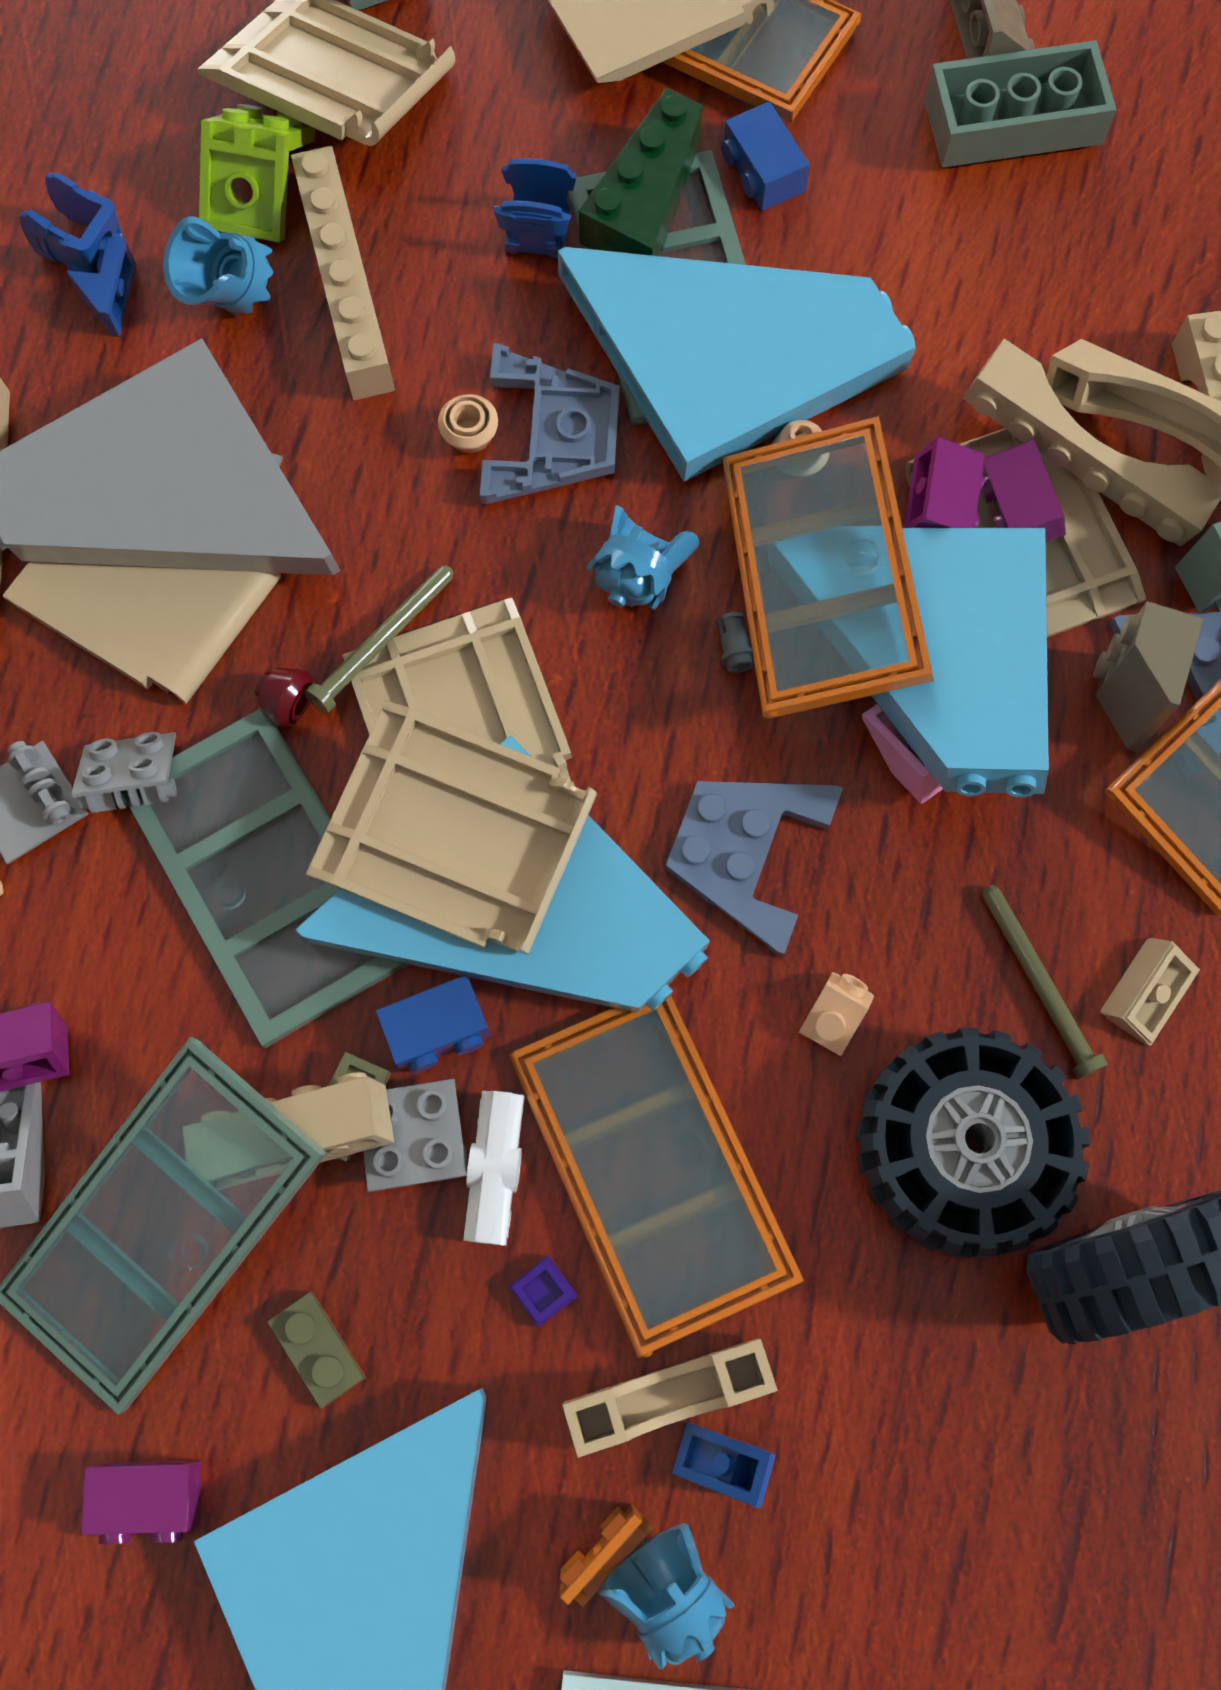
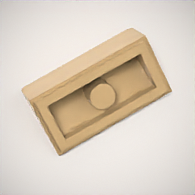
(1150, 989)

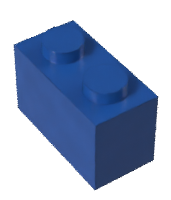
(765, 156)
(434, 1025)

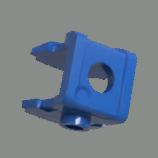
(540, 206)
(82, 208)

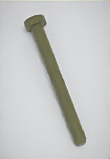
(322, 695)
(1043, 985)

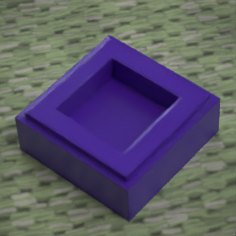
(543, 1291)

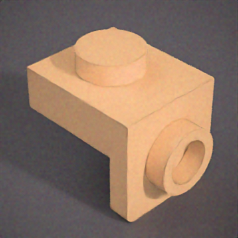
(837, 1012)

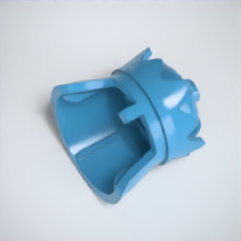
(216, 267)
(637, 564)
(668, 1597)

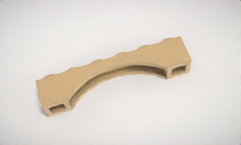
(342, 273)
(1112, 386)
(1019, 397)

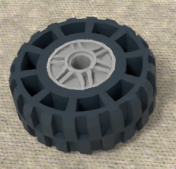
(1023, 1135)
(1131, 1271)

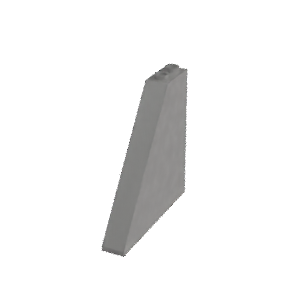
(157, 479)

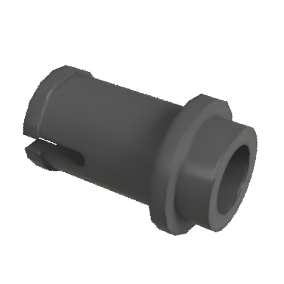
(735, 644)

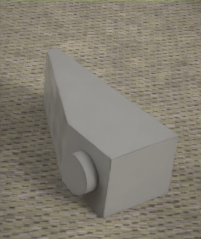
(21, 1156)

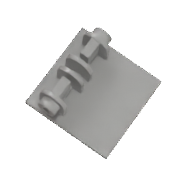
(122, 765)
(33, 800)
(425, 1138)

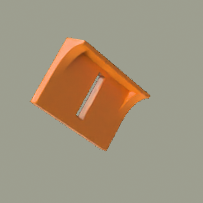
(621, 1536)

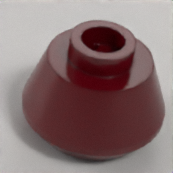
(283, 695)

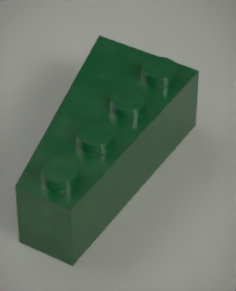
(644, 183)

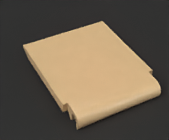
(634, 35)
(329, 67)
(1086, 568)
(144, 620)
(472, 675)
(452, 830)

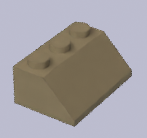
(991, 27)
(1146, 671)

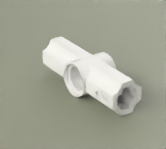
(494, 1168)

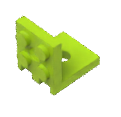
(251, 148)

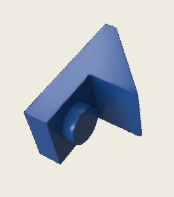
(110, 287)
(724, 1464)

